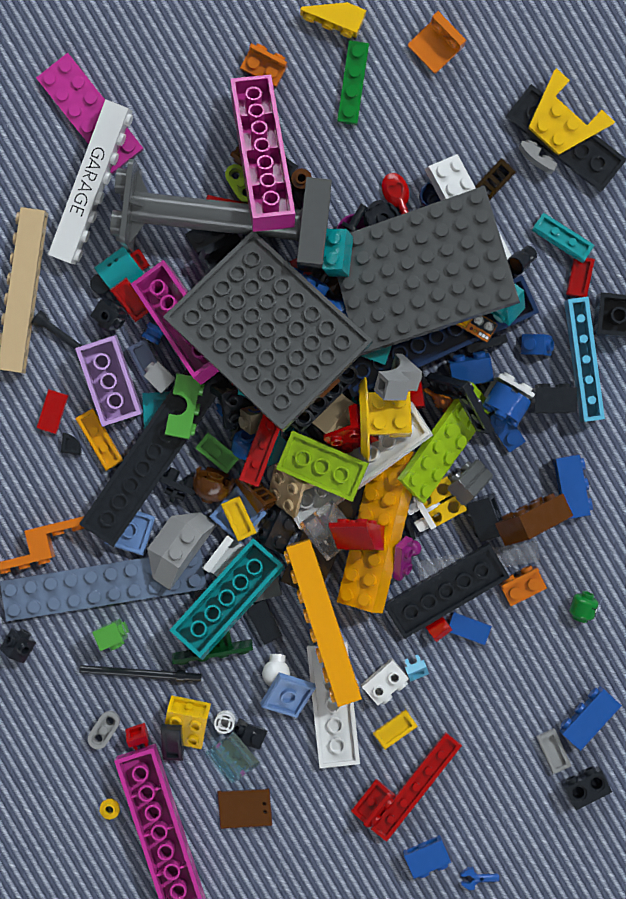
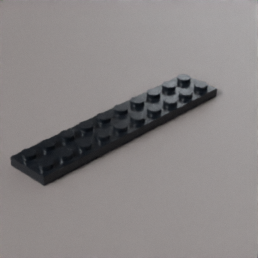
(142, 468)

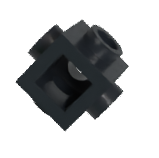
(109, 314)
(18, 645)

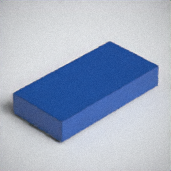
(469, 628)

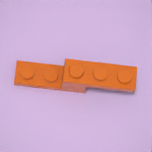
(40, 544)

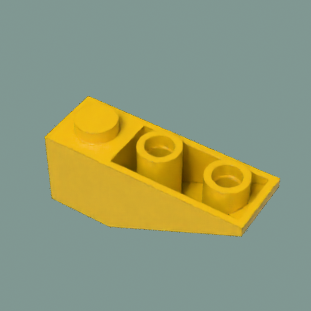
(338, 16)

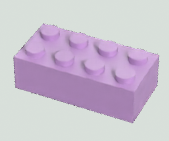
(109, 380)

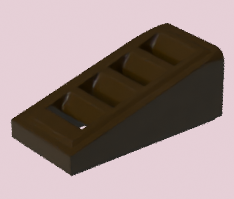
(500, 185)

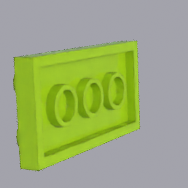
(322, 466)

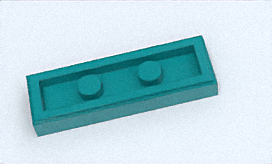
(563, 237)

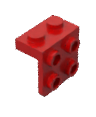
(348, 437)

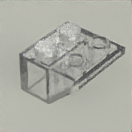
(318, 530)

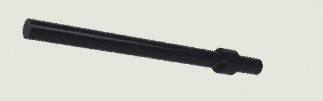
(179, 676)

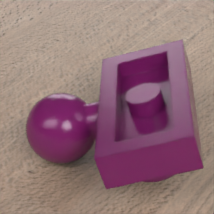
(402, 559)

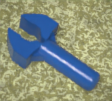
(470, 885)

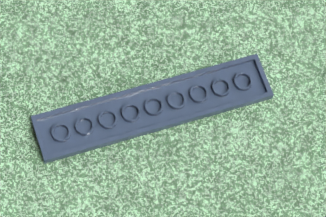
(93, 587)

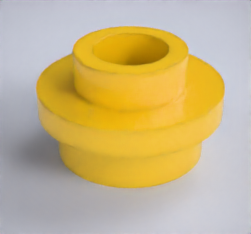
(114, 804)

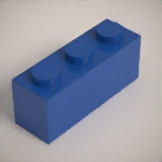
(573, 484)
(589, 717)

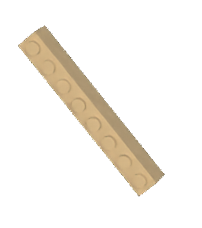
(23, 289)

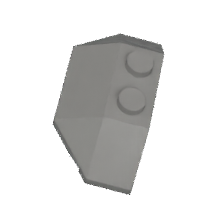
(177, 546)

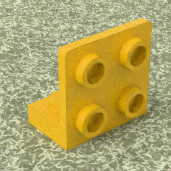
(192, 717)

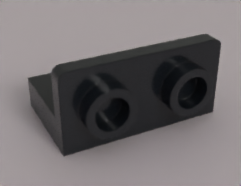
(201, 238)

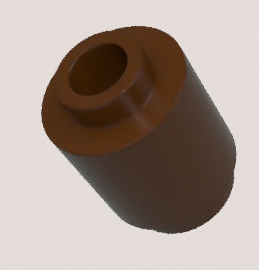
(297, 185)

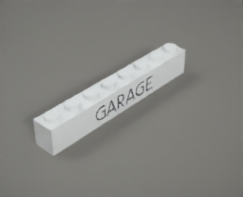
(91, 182)

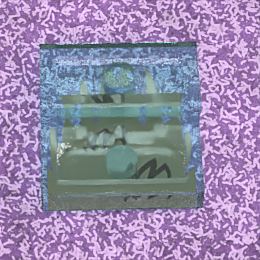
(232, 757)

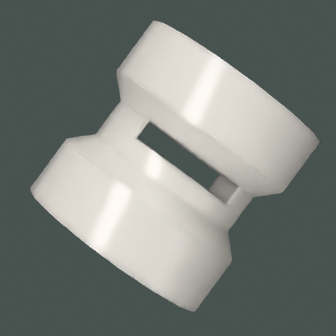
(224, 718)

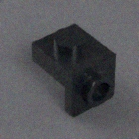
(250, 734)

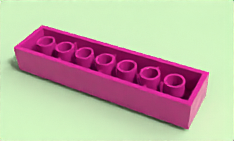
(262, 153)
(158, 824)

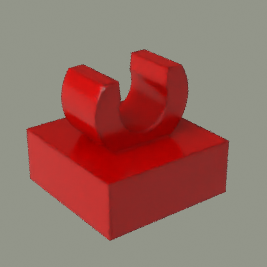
(137, 735)

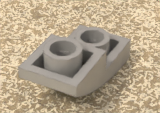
(531, 152)

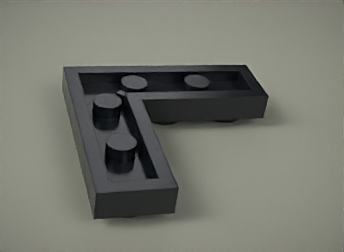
(464, 392)

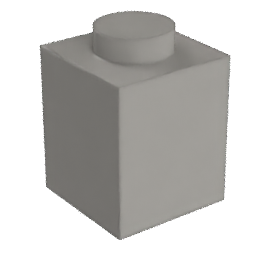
(159, 376)

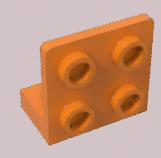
(437, 43)

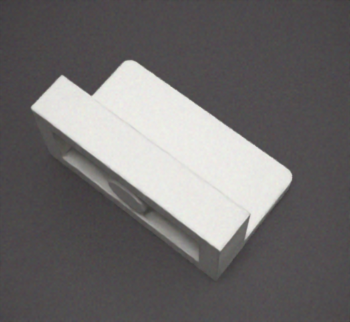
(223, 556)

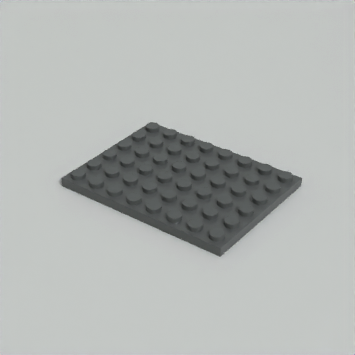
(427, 270)
(268, 330)

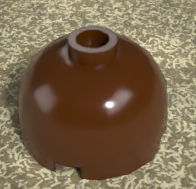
(212, 484)

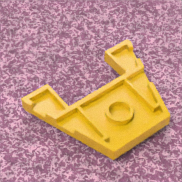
(558, 124)

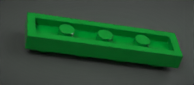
(353, 82)

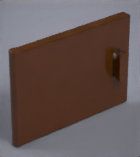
(244, 808)

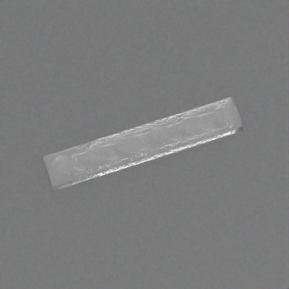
(508, 555)

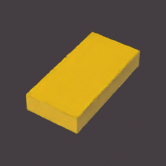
(238, 518)
(395, 729)

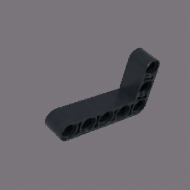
(318, 408)

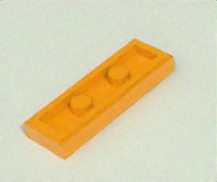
(99, 439)

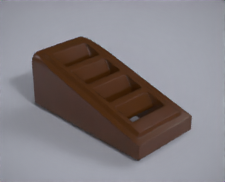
(258, 497)

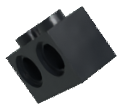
(589, 793)

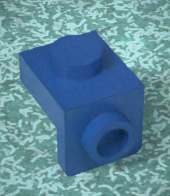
(537, 344)

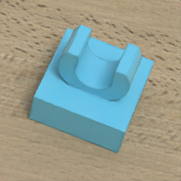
(417, 669)

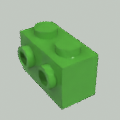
(111, 635)

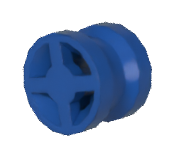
(152, 333)

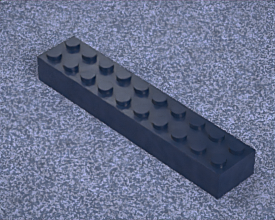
(433, 345)

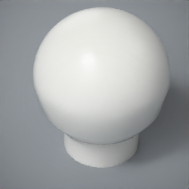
(273, 667)

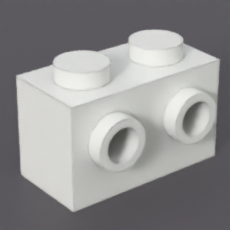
(385, 682)

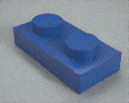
(507, 434)

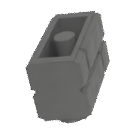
(469, 481)

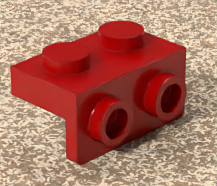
(373, 804)

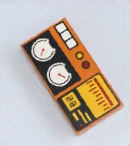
(479, 327)

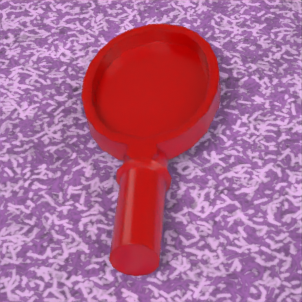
(396, 191)

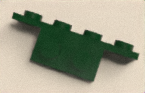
(221, 650)

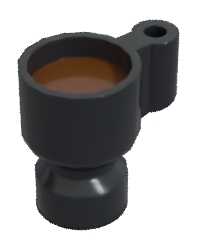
(521, 260)

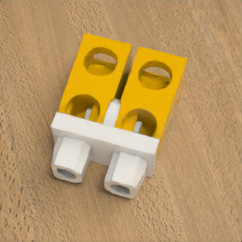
(433, 511)

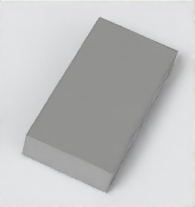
(553, 751)

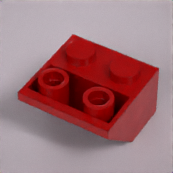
(358, 534)

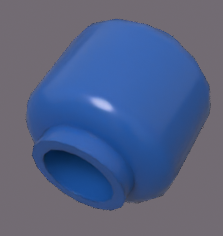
(241, 444)

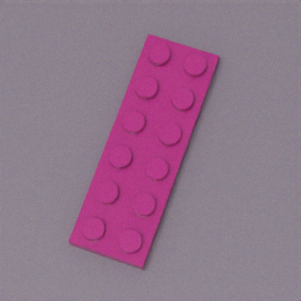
(82, 103)

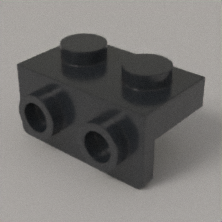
(276, 530)

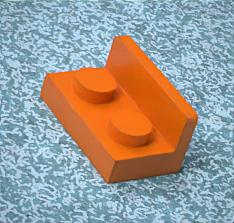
(261, 62)
(523, 585)

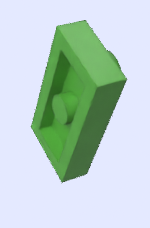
(217, 453)

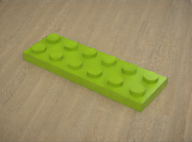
(439, 451)

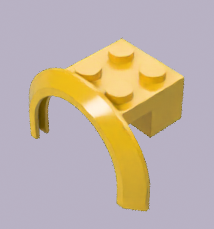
(382, 417)

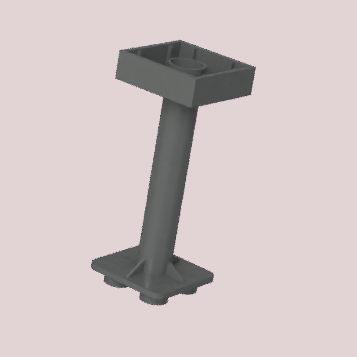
(218, 216)

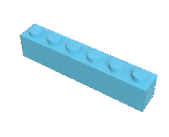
(584, 359)

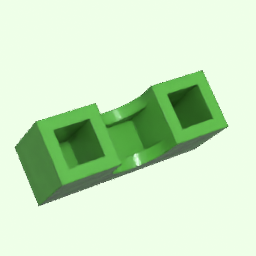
(182, 425)

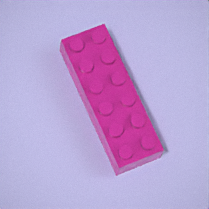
(159, 292)

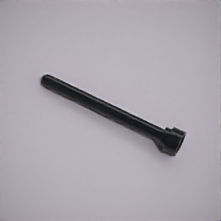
(41, 320)

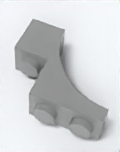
(399, 380)

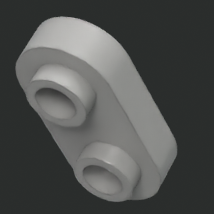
(104, 729)

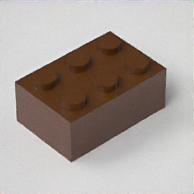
(533, 518)

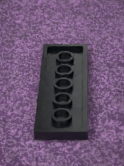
(590, 159)
(446, 590)

